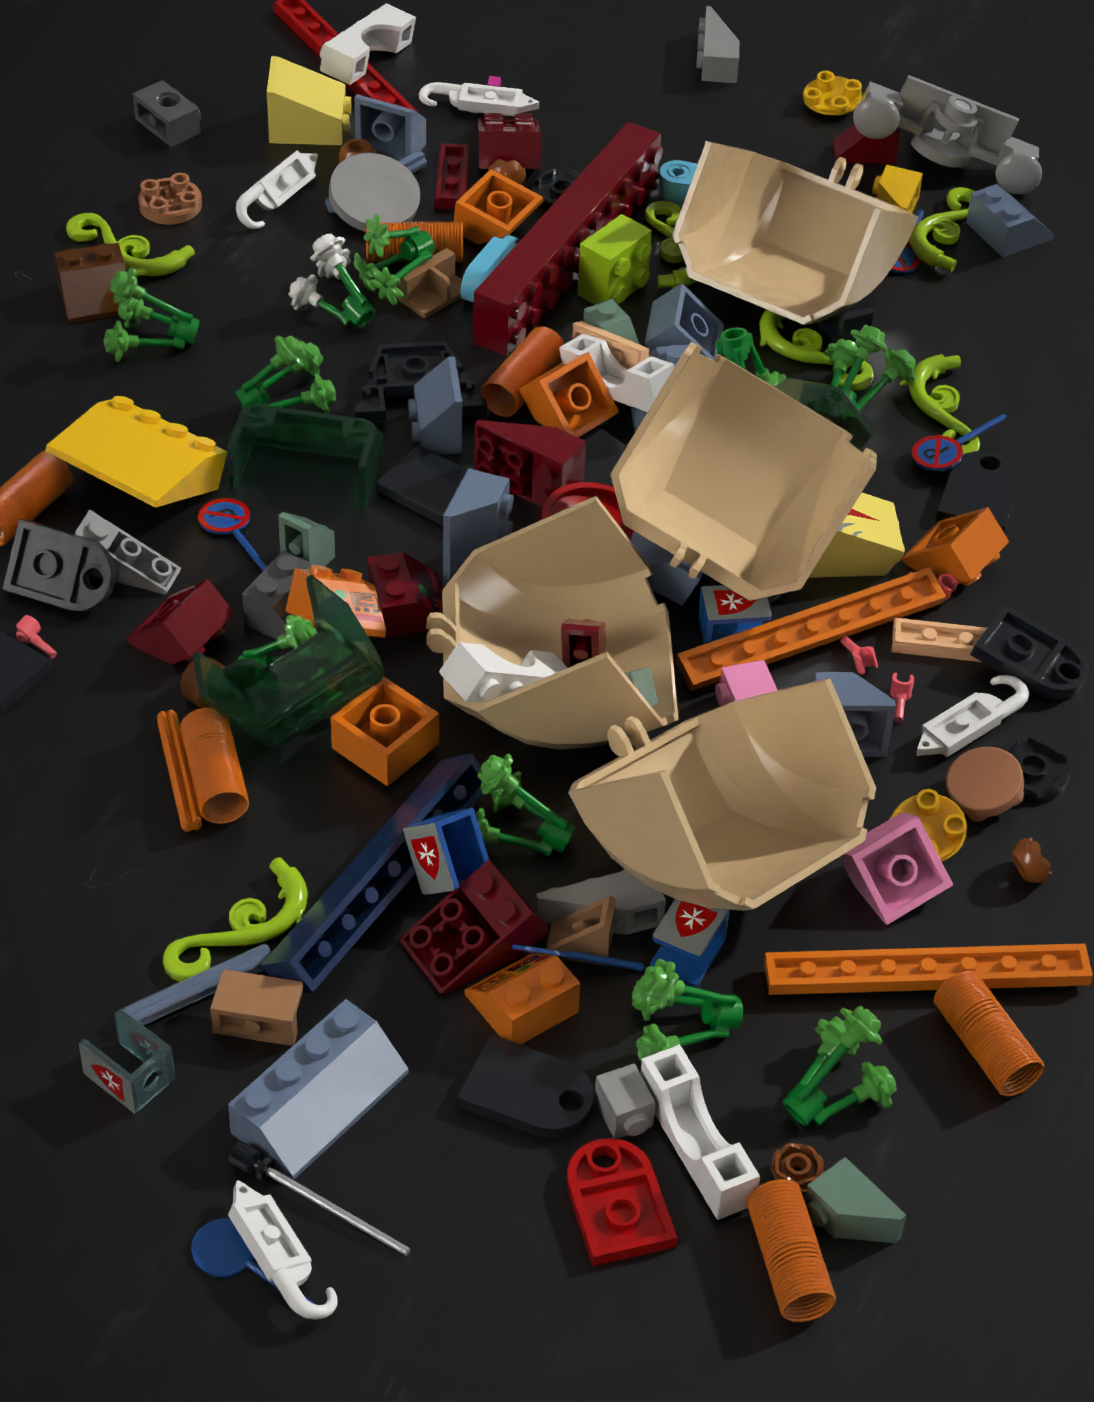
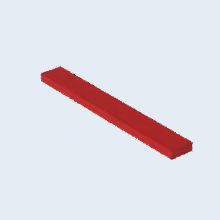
(317, 31)

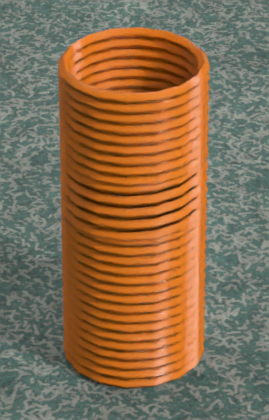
(442, 233)
(529, 360)
(31, 492)
(214, 766)
(988, 1033)
(790, 1250)

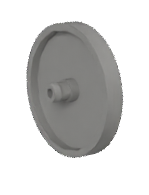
(372, 186)

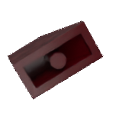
(860, 149)
(582, 640)

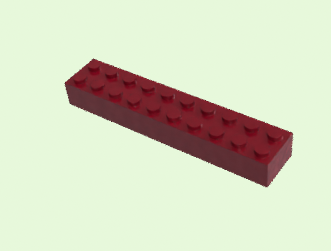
(548, 255)

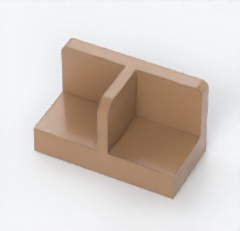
(431, 285)
(256, 1007)

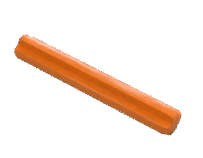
(179, 771)

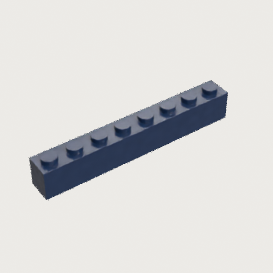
(370, 879)

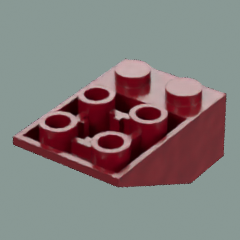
(509, 140)
(530, 456)
(473, 930)

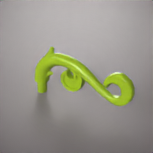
(944, 231)
(135, 244)
(668, 250)
(809, 351)
(943, 398)
(244, 934)

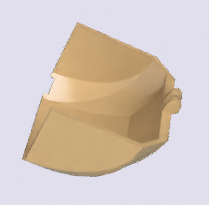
(787, 234)
(738, 477)
(519, 595)
(732, 797)

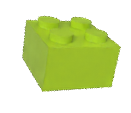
(614, 261)

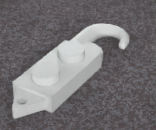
(480, 98)
(277, 186)
(970, 719)
(276, 1249)

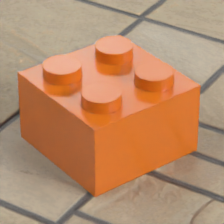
(385, 731)

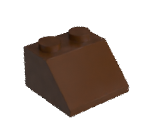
(85, 281)

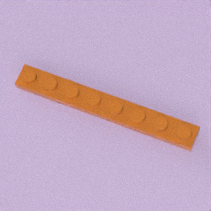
(812, 627)
(925, 968)

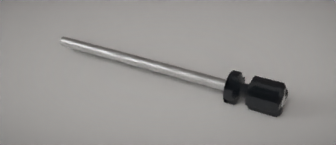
(248, 1159)

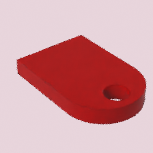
(620, 1204)

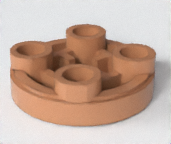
(169, 199)
(985, 782)

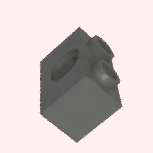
(167, 113)

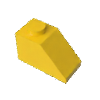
(898, 187)

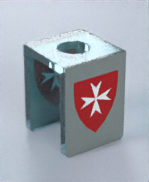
(118, 1082)

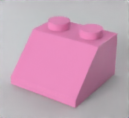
(896, 867)

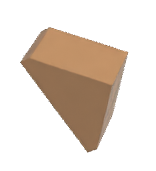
(585, 930)

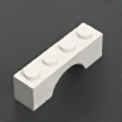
(348, 53)
(632, 387)
(483, 675)
(717, 1167)

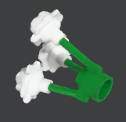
(332, 262)

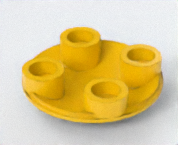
(832, 94)
(940, 819)

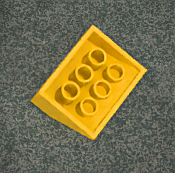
(140, 453)

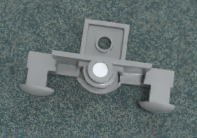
(950, 130)

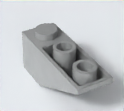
(717, 49)
(134, 561)
(636, 904)

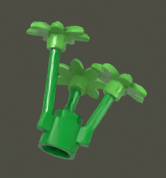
(416, 247)

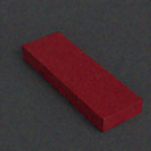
(451, 175)

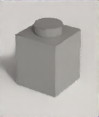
(624, 1101)

